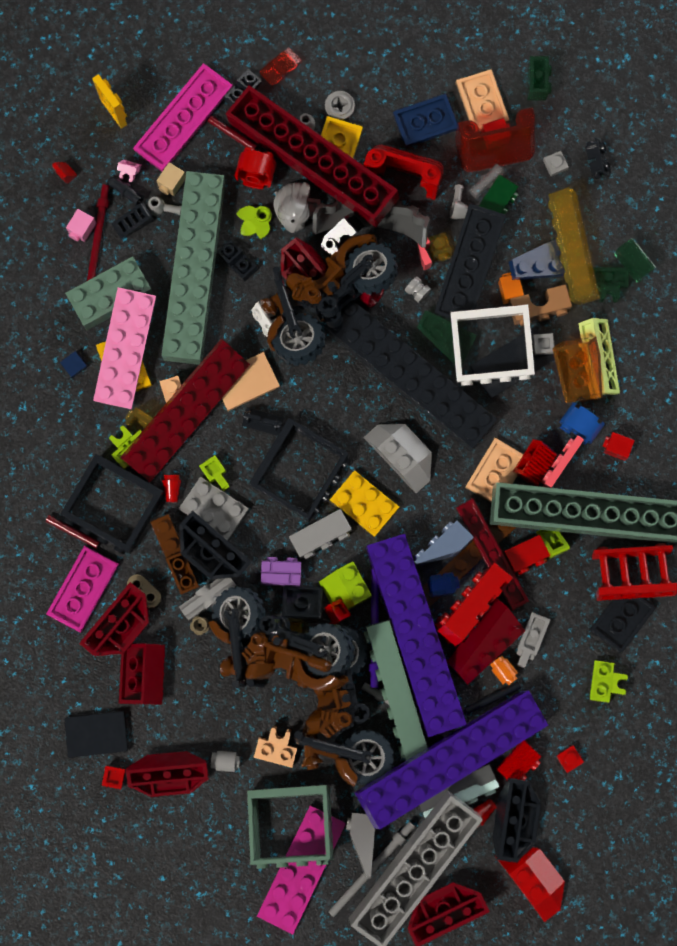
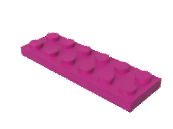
(183, 117)
(296, 884)

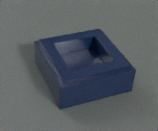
(73, 364)

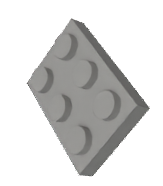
(214, 507)

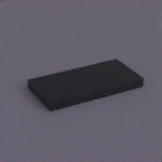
(509, 358)

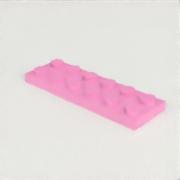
(124, 348)

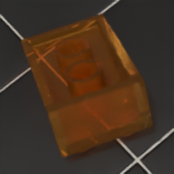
(579, 369)

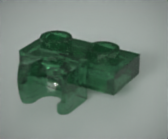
(610, 281)

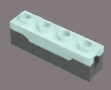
(467, 789)

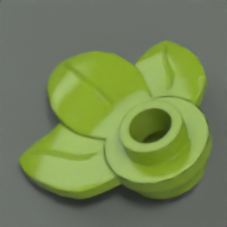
(253, 223)

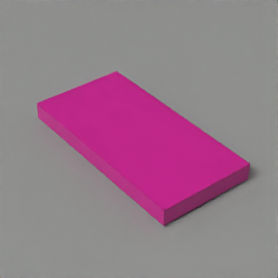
(82, 589)

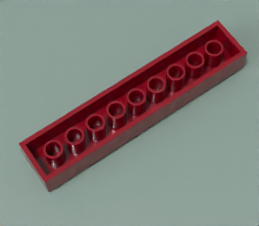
(312, 156)

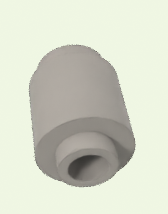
(225, 761)

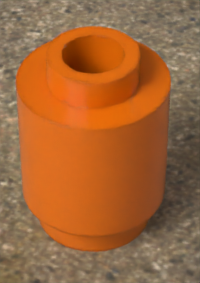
(504, 670)

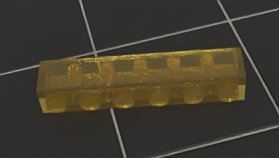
(573, 246)

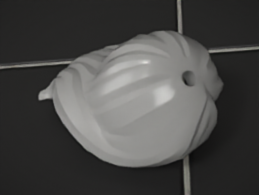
(292, 205)

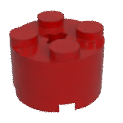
(255, 168)

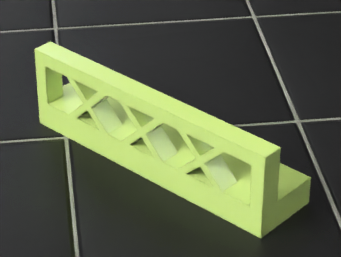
(590, 329)

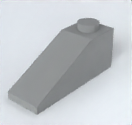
(362, 837)

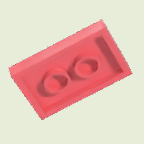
(562, 461)

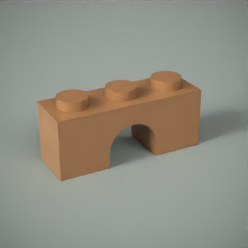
(557, 303)

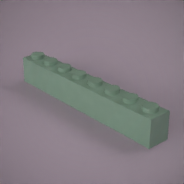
(395, 689)

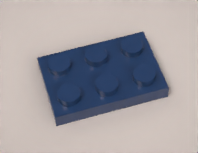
(425, 120)

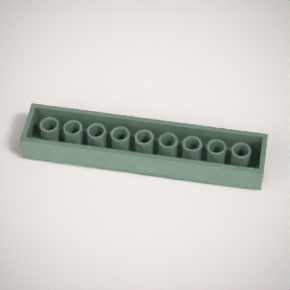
(193, 268)
(584, 512)

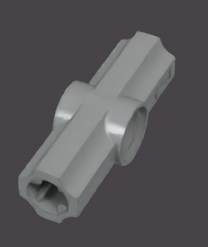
(205, 597)

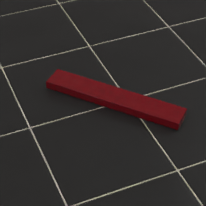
(491, 551)

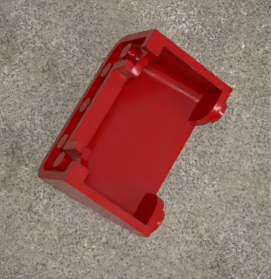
(430, 170)

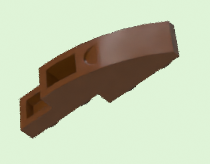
(170, 546)

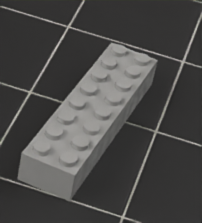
(415, 869)

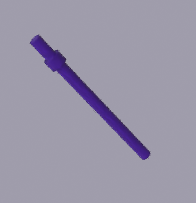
(374, 619)

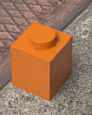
(509, 288)

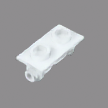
(262, 317)

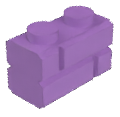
(280, 572)

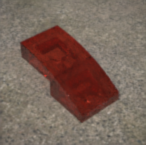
(280, 66)

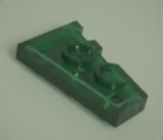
(440, 334)

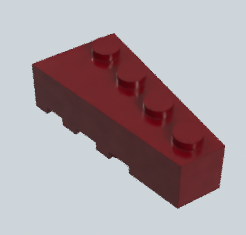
(486, 642)

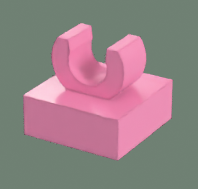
(128, 167)

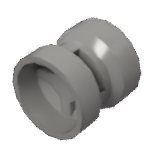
(417, 289)

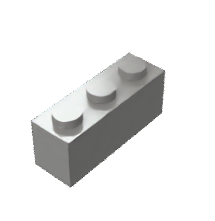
(320, 534)

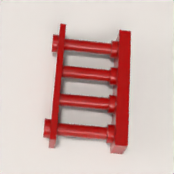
(626, 589)

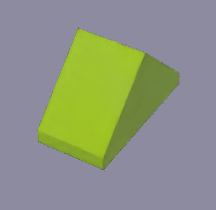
(554, 542)

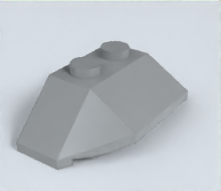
(403, 453)

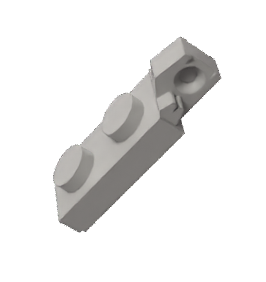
(531, 638)

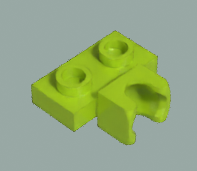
(122, 445)
(605, 682)

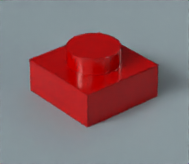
(569, 759)
(113, 777)

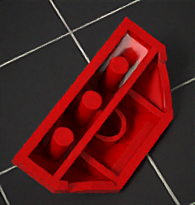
(537, 882)

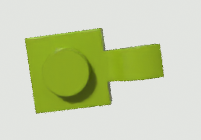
(213, 471)

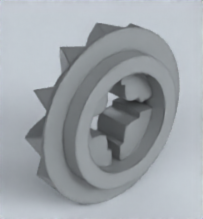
(345, 99)

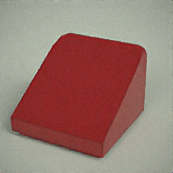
(64, 171)

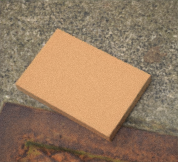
(482, 98)
(253, 383)
(494, 467)

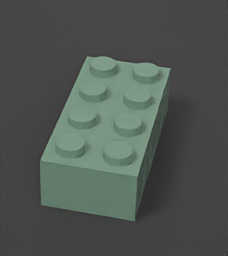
(96, 297)

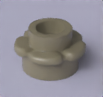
(199, 620)

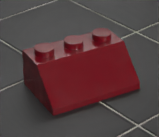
(142, 674)

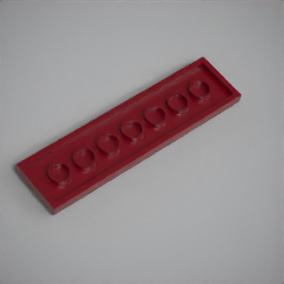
(185, 410)

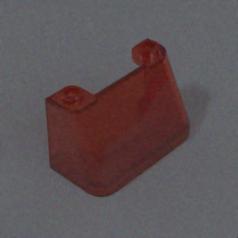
(499, 146)

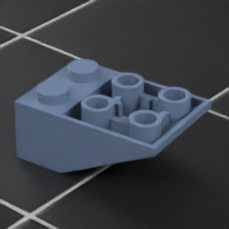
(449, 544)

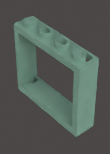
(254, 837)

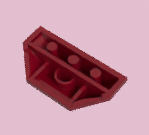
(302, 259)
(119, 624)
(167, 774)
(444, 912)

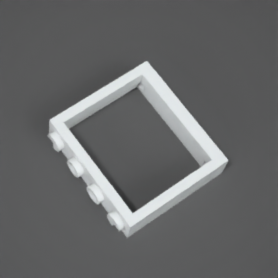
(504, 376)

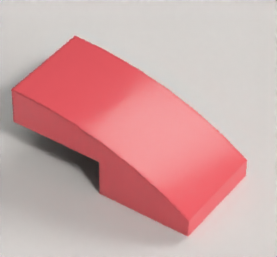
(423, 255)

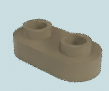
(148, 589)

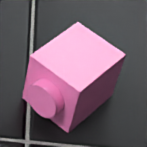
(80, 226)

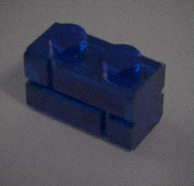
(443, 585)

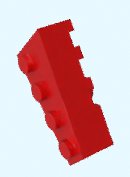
(473, 603)

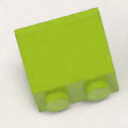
(346, 585)

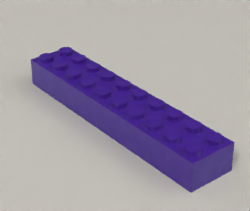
(415, 635)
(451, 759)

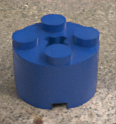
(581, 423)

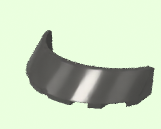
(399, 219)

